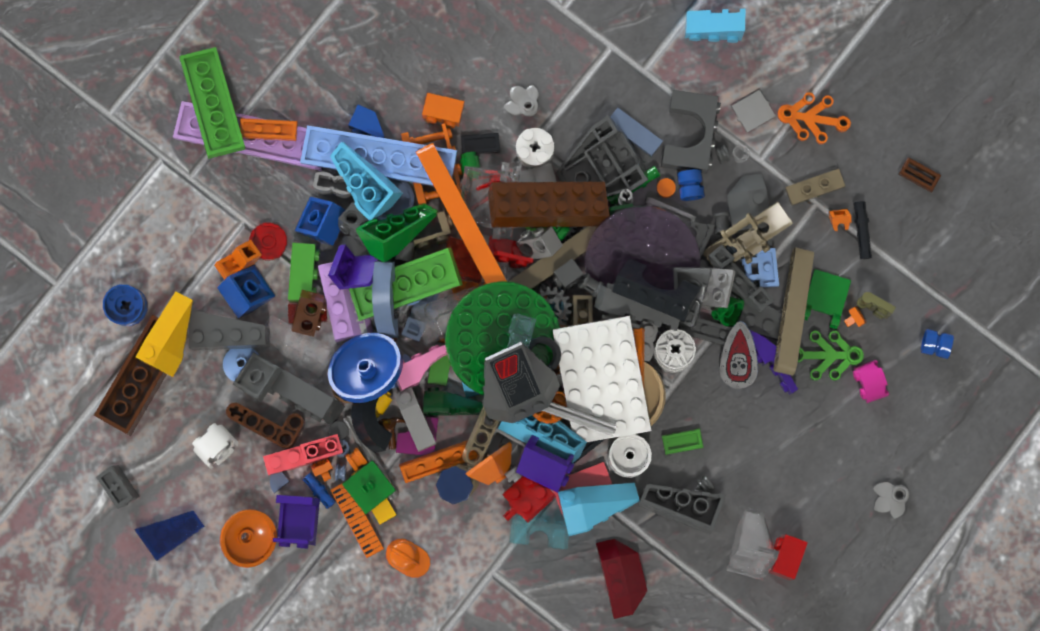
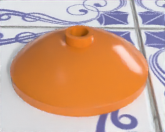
(256, 545)

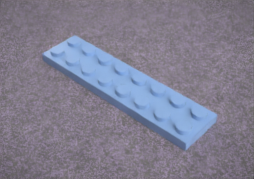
(390, 157)

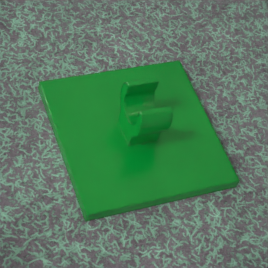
(369, 487)

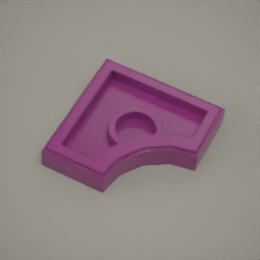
(406, 445)

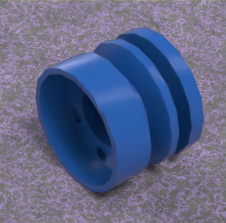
(114, 303)

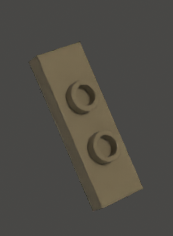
(815, 187)

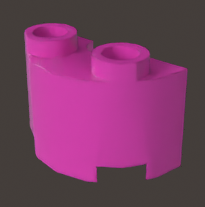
(871, 380)

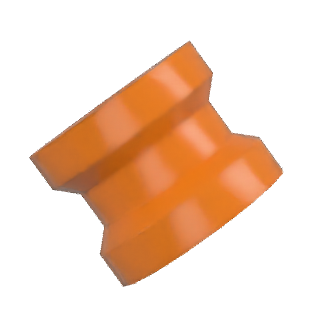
(356, 459)

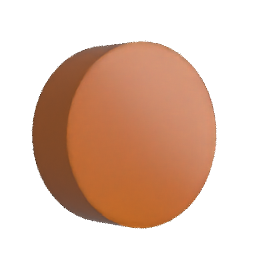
(666, 188)

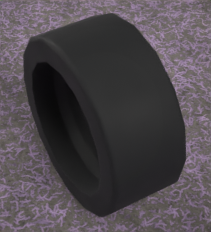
(553, 346)

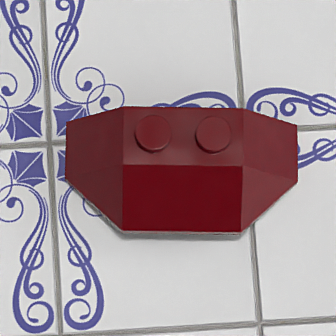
(622, 577)

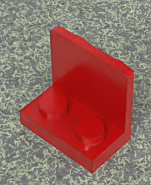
(508, 252)

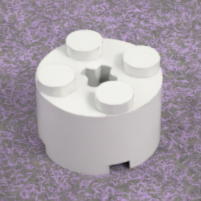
(529, 139)
(214, 445)

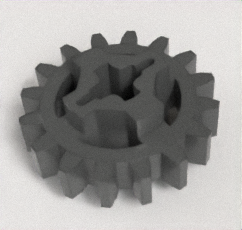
(558, 296)

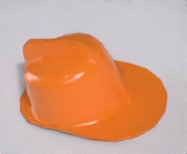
(407, 558)

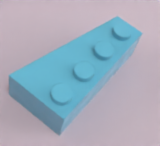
(552, 437)

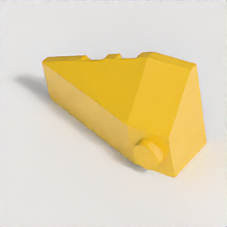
(167, 338)

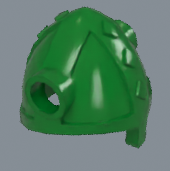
(731, 314)

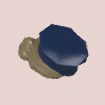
(455, 485)

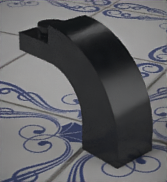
(368, 427)

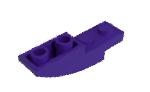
(766, 353)

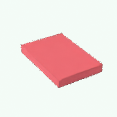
(591, 476)

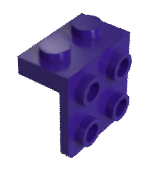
(351, 270)

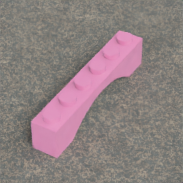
(415, 369)

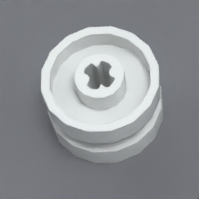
(629, 467)

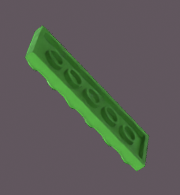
(212, 103)
(413, 282)

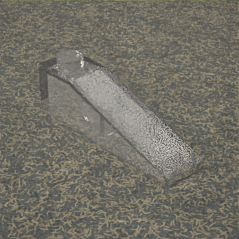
(302, 351)

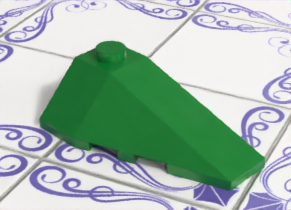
(391, 235)

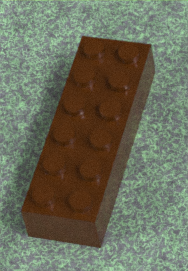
(547, 204)
(131, 389)

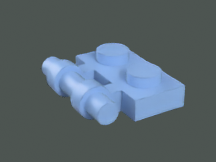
(766, 268)

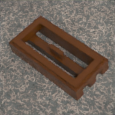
(916, 181)

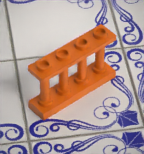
(424, 197)

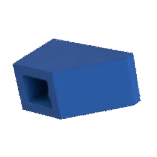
(365, 122)

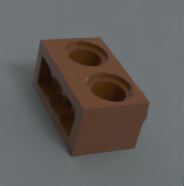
(305, 312)

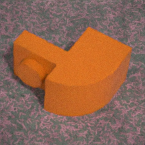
(240, 259)

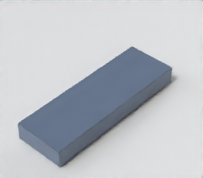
(636, 132)

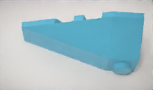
(368, 186)
(593, 504)

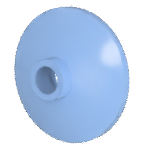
(231, 360)

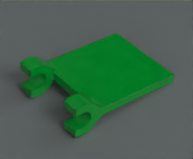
(827, 295)

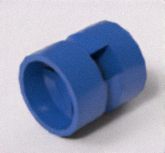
(690, 183)
(937, 344)

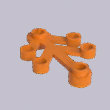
(811, 118)

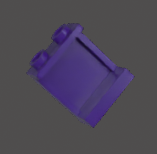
(544, 466)
(297, 521)

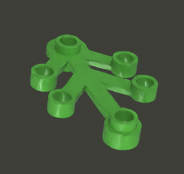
(831, 355)

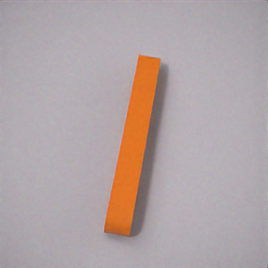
(460, 214)

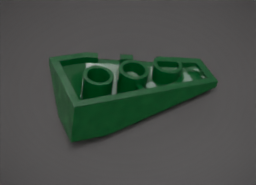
(448, 404)

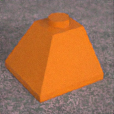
(493, 467)

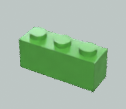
(302, 270)

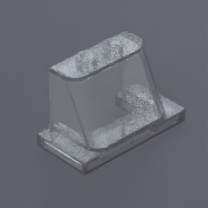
(478, 201)
(434, 316)
(752, 546)

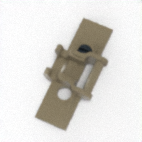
(753, 240)

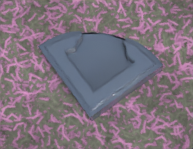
(278, 481)

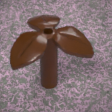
(389, 425)

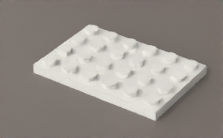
(603, 376)

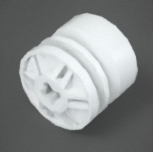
(674, 362)

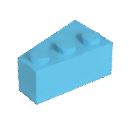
(715, 26)

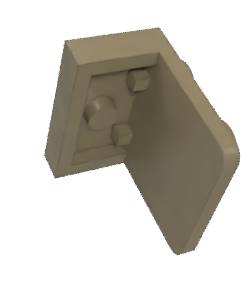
(440, 238)

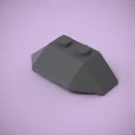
(748, 197)

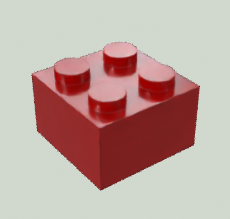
(789, 557)

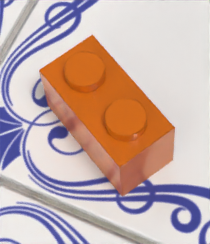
(443, 110)

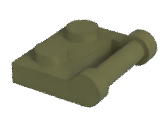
(879, 307)

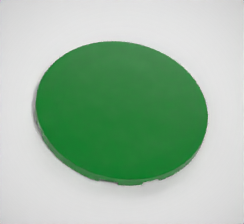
(482, 324)

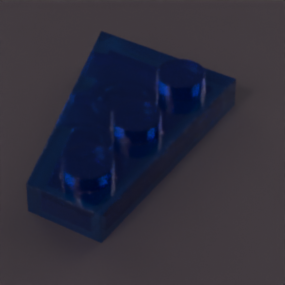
(170, 533)

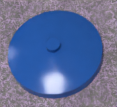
(365, 367)

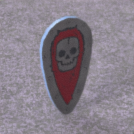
(739, 358)

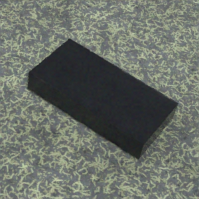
(480, 143)

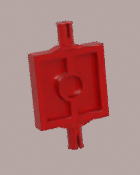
(527, 499)

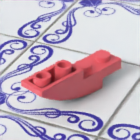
(303, 455)

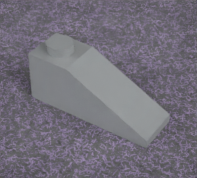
(415, 419)

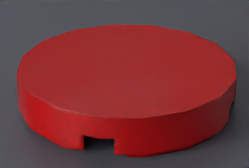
(269, 240)

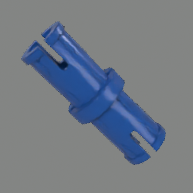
(319, 490)

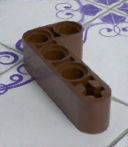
(262, 423)

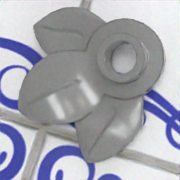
(522, 98)
(888, 501)

